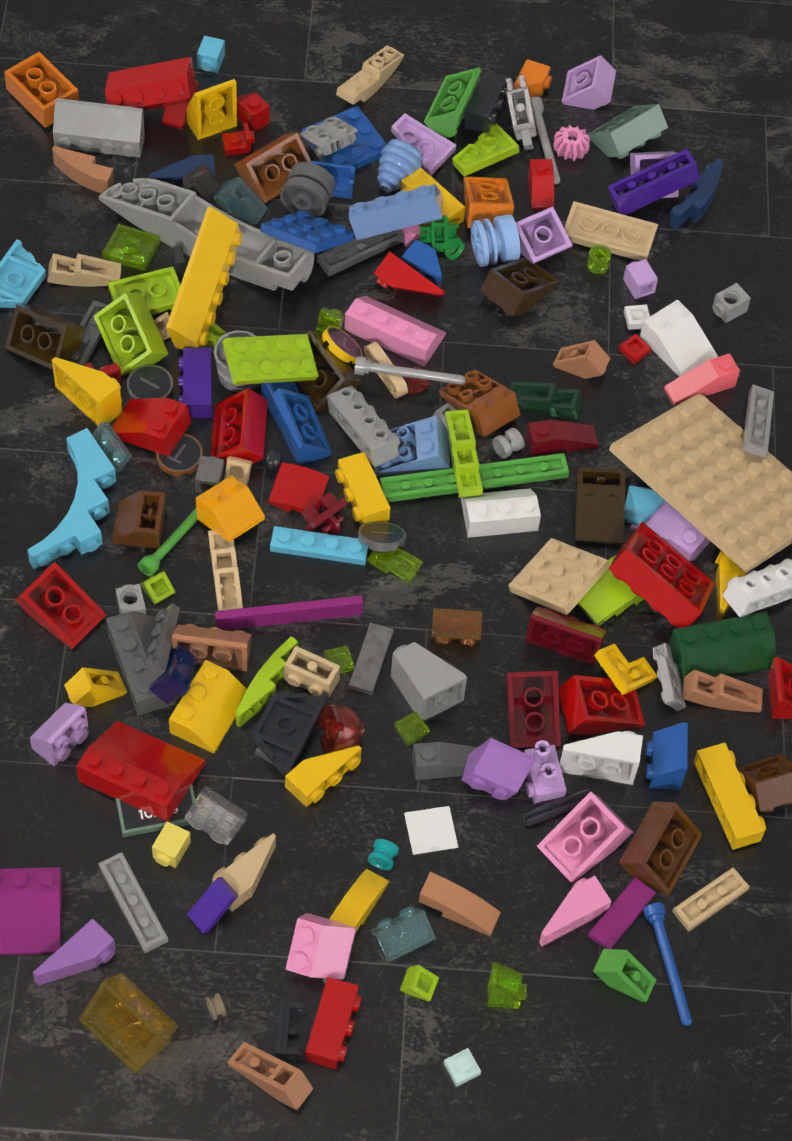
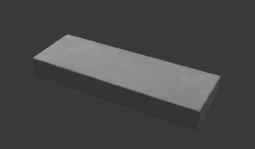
(371, 659)

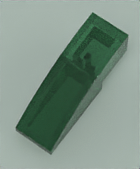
(547, 399)

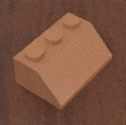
(217, 646)

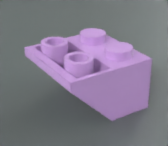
(61, 733)

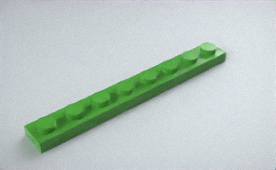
(491, 475)

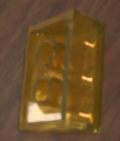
(128, 1022)

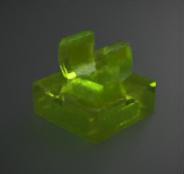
(329, 318)

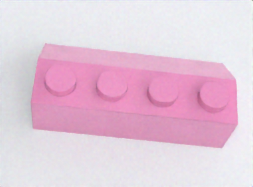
(393, 330)

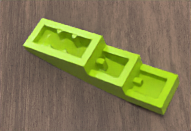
(463, 453)
(264, 683)

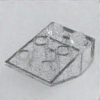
(216, 816)

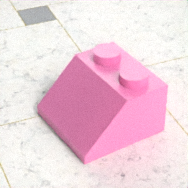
(320, 947)

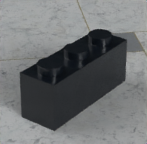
(486, 102)

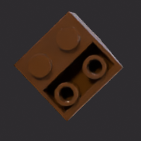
(140, 519)

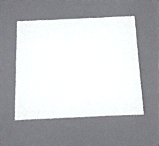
(431, 830)

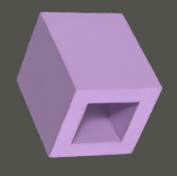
(640, 278)

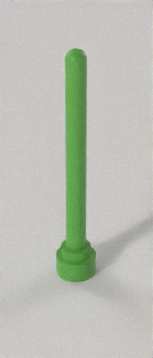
(150, 564)

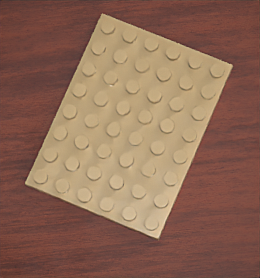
(703, 473)

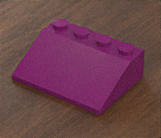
(30, 910)

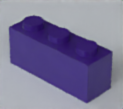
(196, 381)

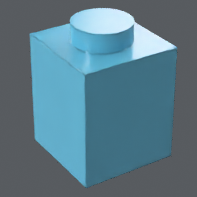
(210, 54)

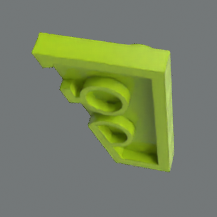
(486, 151)

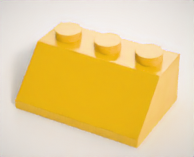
(207, 707)

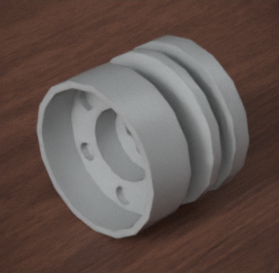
(222, 364)

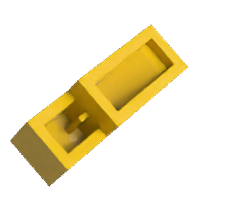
(360, 899)

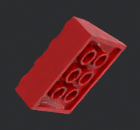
(662, 577)
(139, 770)

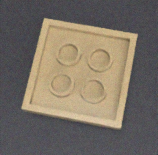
(559, 576)

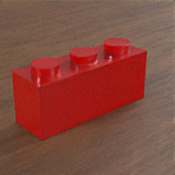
(333, 1023)

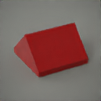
(780, 688)

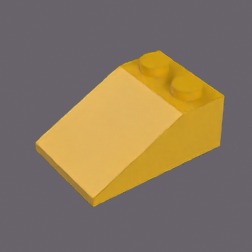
(213, 110)
(89, 390)

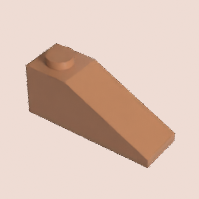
(272, 1075)

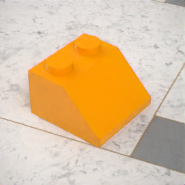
(229, 509)

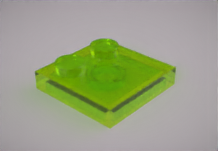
(131, 247)

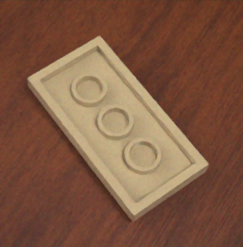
(615, 231)

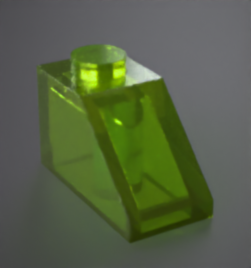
(505, 987)

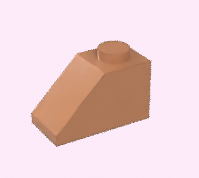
(582, 359)

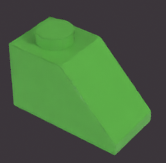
(624, 974)

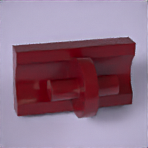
(331, 507)

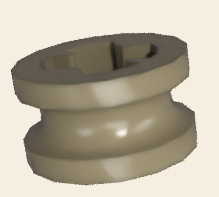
(215, 1006)

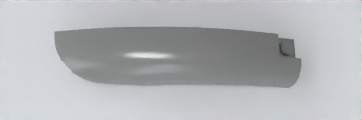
(178, 216)

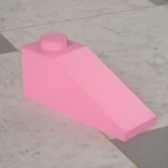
(582, 904)

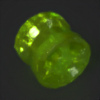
(594, 263)

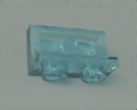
(403, 933)

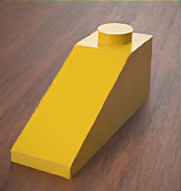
(725, 572)

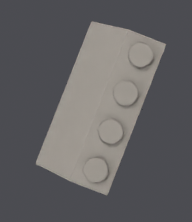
(98, 127)

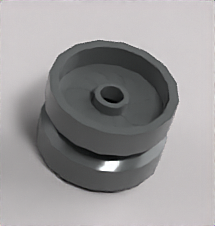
(307, 189)

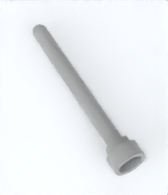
(538, 107)
(363, 366)

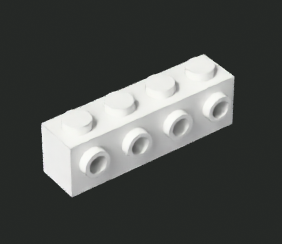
(760, 588)

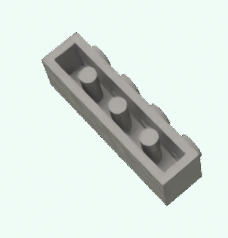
(363, 425)

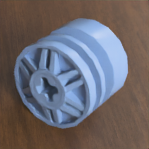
(495, 240)

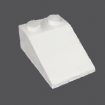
(677, 338)
(604, 757)

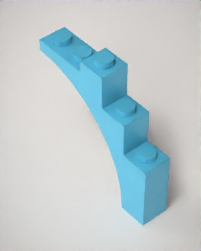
(89, 504)

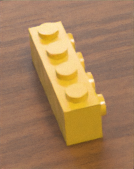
(729, 795)

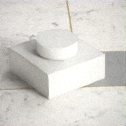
(635, 316)

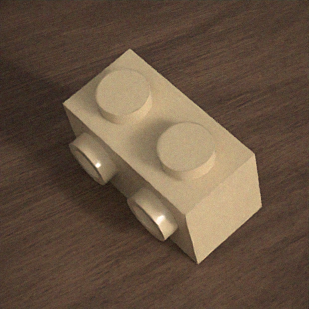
(311, 672)

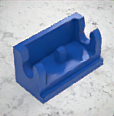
(343, 176)

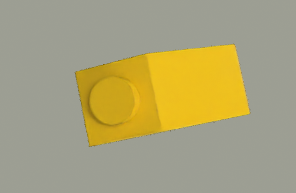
(94, 686)

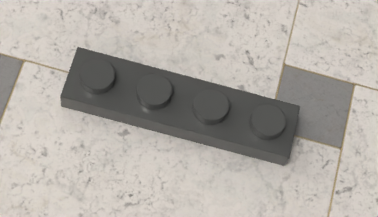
(357, 251)
(90, 336)
(161, 643)

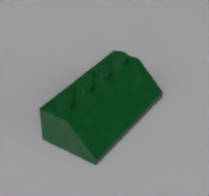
(725, 646)

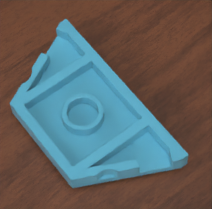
(19, 276)

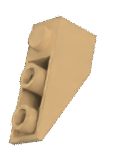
(247, 869)

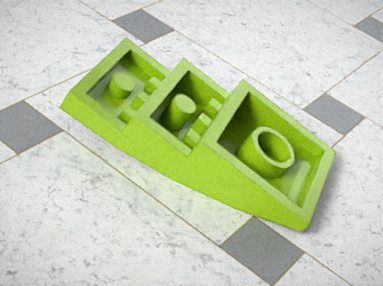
(607, 598)

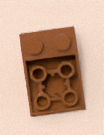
(486, 400)

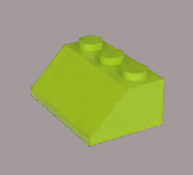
(130, 333)

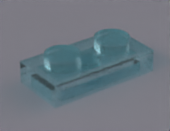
(111, 446)

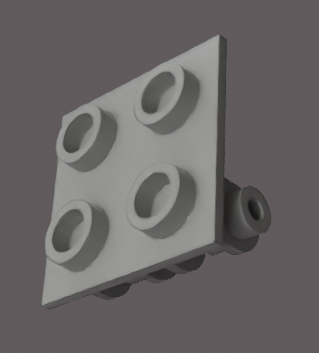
(330, 136)

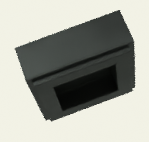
(179, 261)

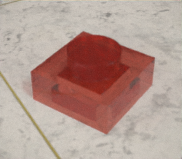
(415, 385)

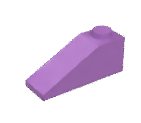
(80, 953)

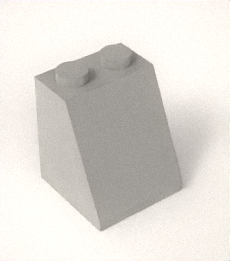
(426, 680)

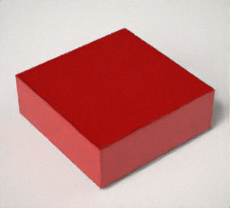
(634, 348)

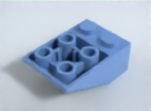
(421, 449)

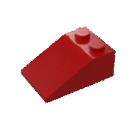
(153, 423)
(60, 606)
(598, 707)

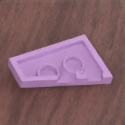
(432, 145)

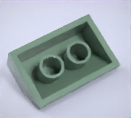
(629, 130)

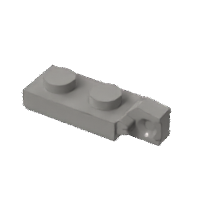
(669, 677)

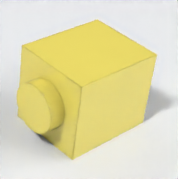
(171, 845)

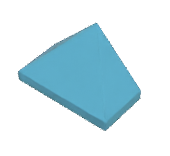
(641, 504)

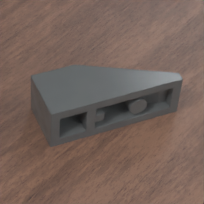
(439, 760)

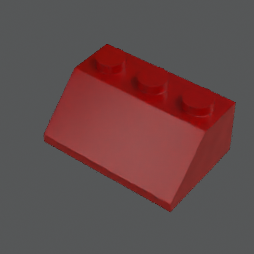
(240, 427)

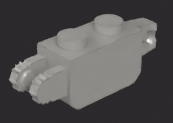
(521, 112)

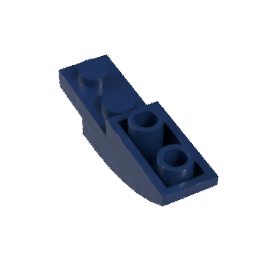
(699, 198)

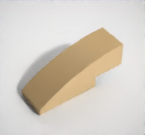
(82, 271)

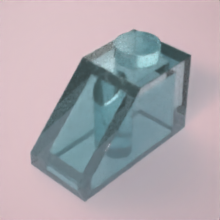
(240, 201)

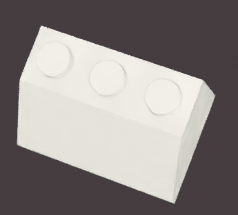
(501, 513)

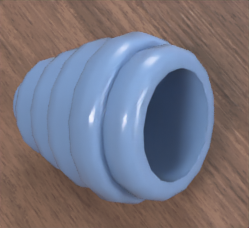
(396, 163)

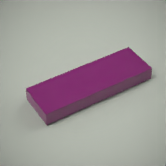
(621, 914)

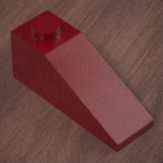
(558, 437)

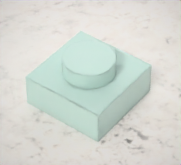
(462, 1067)

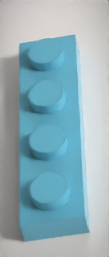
(318, 545)

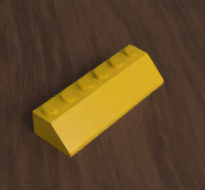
(204, 280)

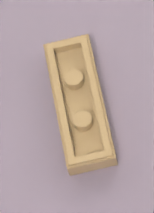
(710, 899)

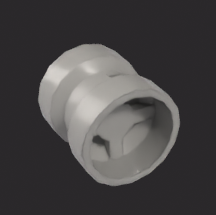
(508, 443)

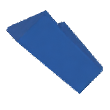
(296, 421)

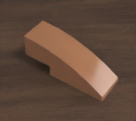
(83, 169)
(722, 692)
(459, 904)

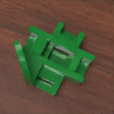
(449, 239)

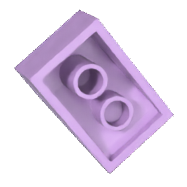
(676, 531)

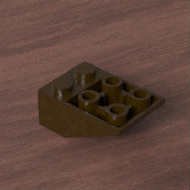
(599, 505)

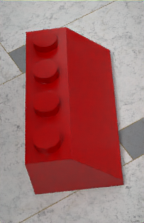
(152, 85)

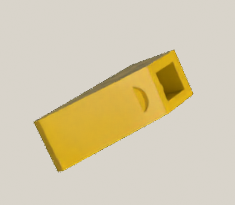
(318, 773)

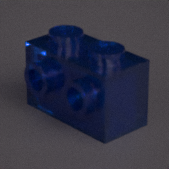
(176, 678)

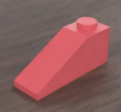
(707, 379)

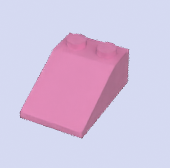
(584, 837)

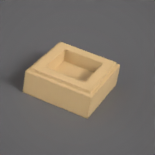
(238, 468)

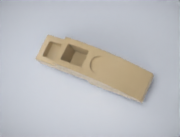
(372, 76)

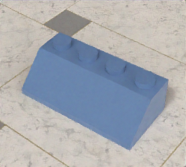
(396, 211)

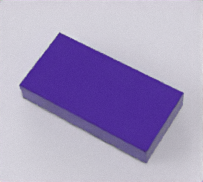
(212, 904)

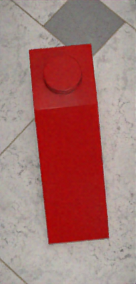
(400, 276)

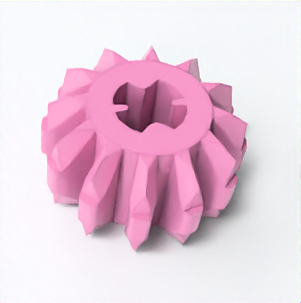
(571, 142)

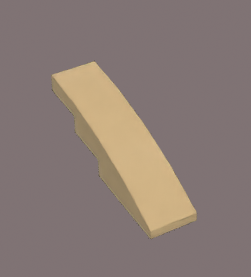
(225, 572)

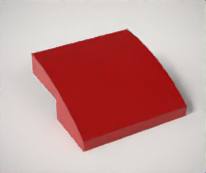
(297, 488)

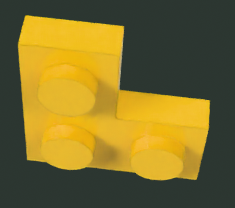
(623, 674)

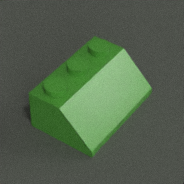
(451, 102)

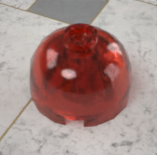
(341, 728)

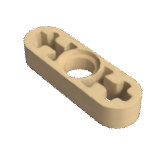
(394, 383)

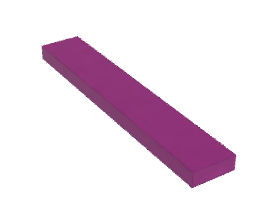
(289, 613)

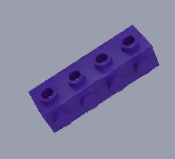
(653, 182)

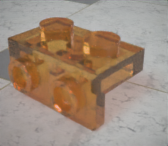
(456, 625)

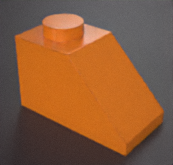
(536, 78)

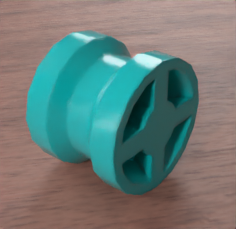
(383, 854)

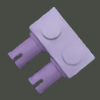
(545, 776)

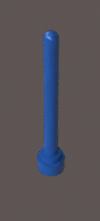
(655, 914)

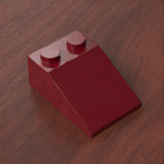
(533, 708)

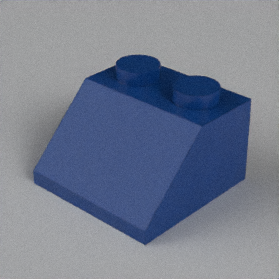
(667, 757)

